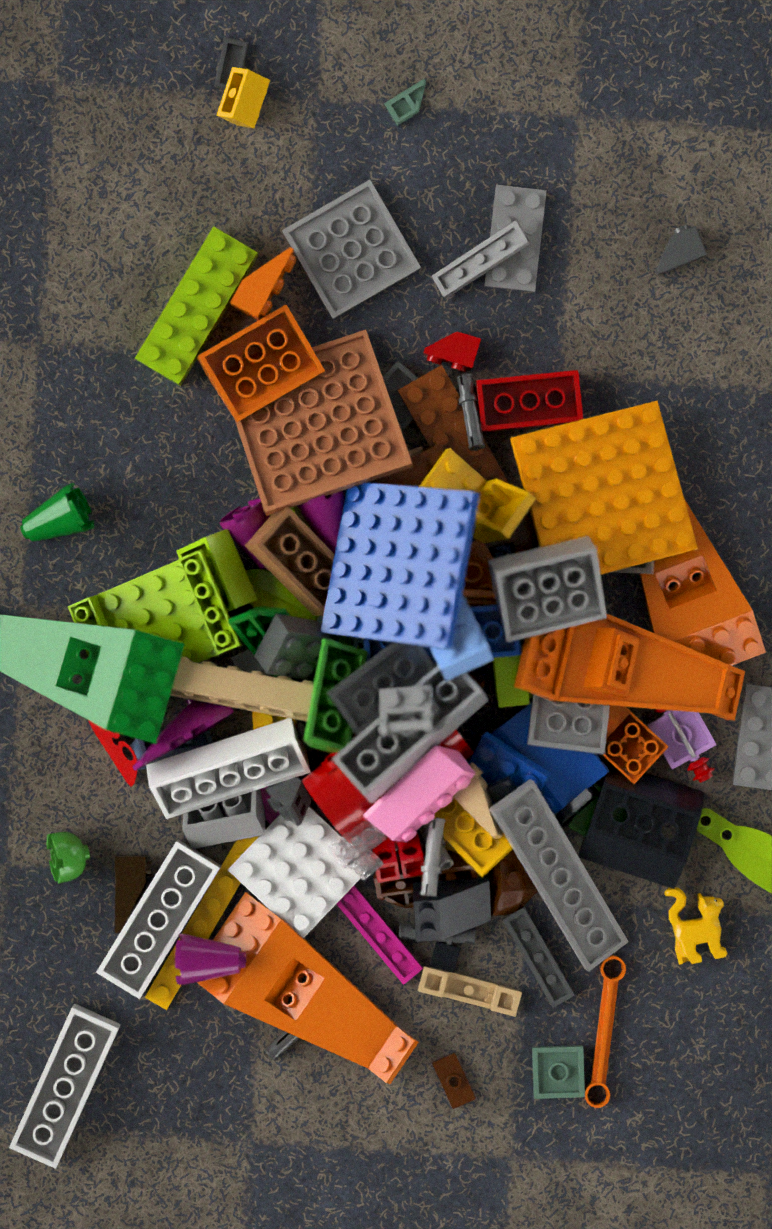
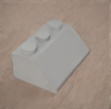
(226, 821)

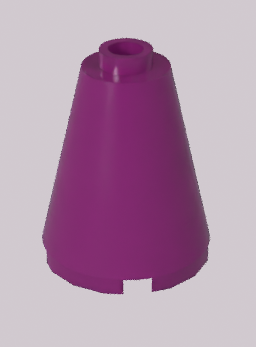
(324, 517)
(244, 524)
(206, 959)

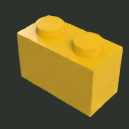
(243, 97)

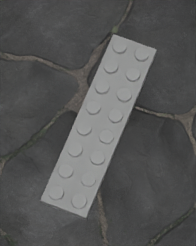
(558, 875)

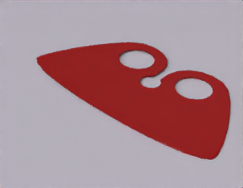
(116, 753)

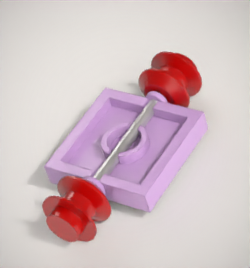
(686, 739)

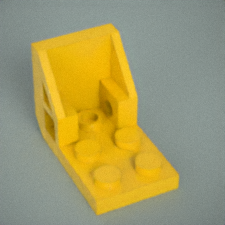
(499, 503)

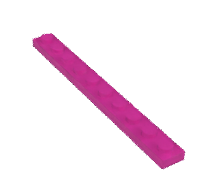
(369, 923)

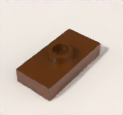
(453, 1080)

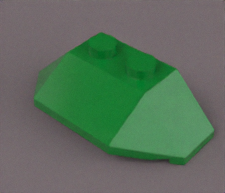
(253, 625)

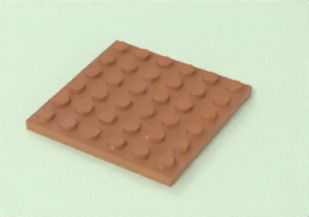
(326, 431)

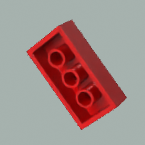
(529, 401)

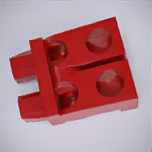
(410, 857)

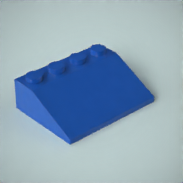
(569, 769)

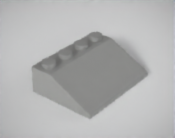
(548, 588)

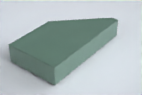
(406, 103)

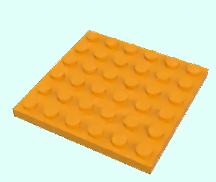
(607, 482)

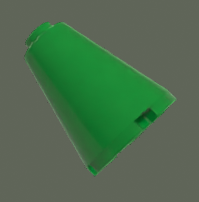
(58, 516)

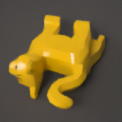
(696, 931)

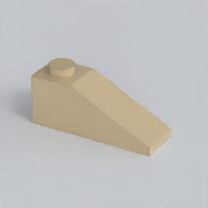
(477, 803)

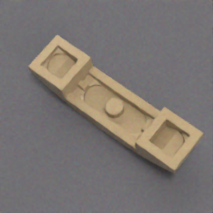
(469, 990)

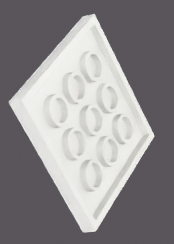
(295, 871)

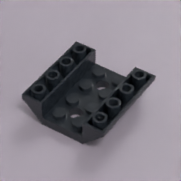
(638, 842)

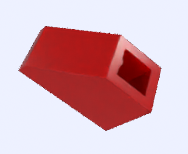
(456, 349)

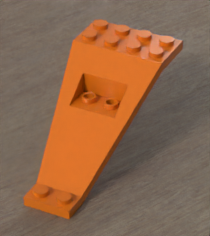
(704, 610)
(626, 667)
(323, 1008)

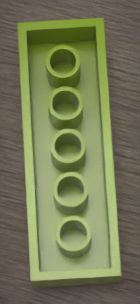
(196, 306)

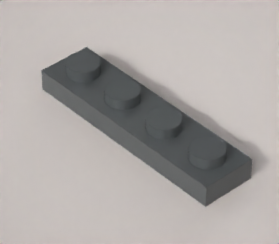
(538, 957)

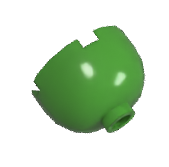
(67, 856)

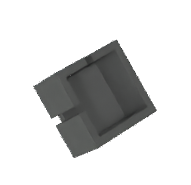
(291, 647)

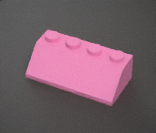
(420, 793)

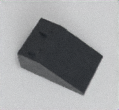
(456, 908)

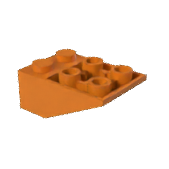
(259, 287)
(631, 744)

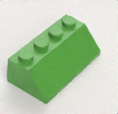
(325, 724)

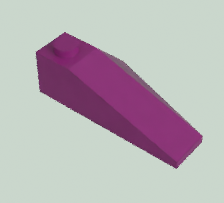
(187, 724)

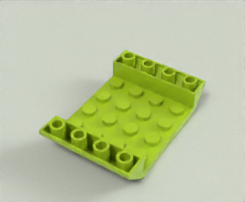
(170, 603)

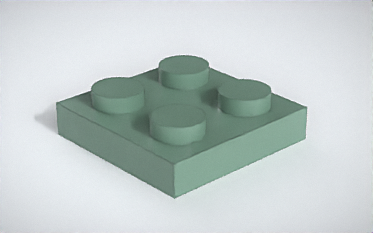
(558, 1071)

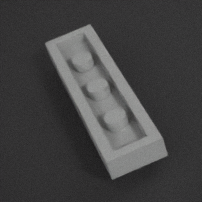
(481, 259)

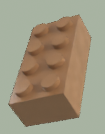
(295, 558)

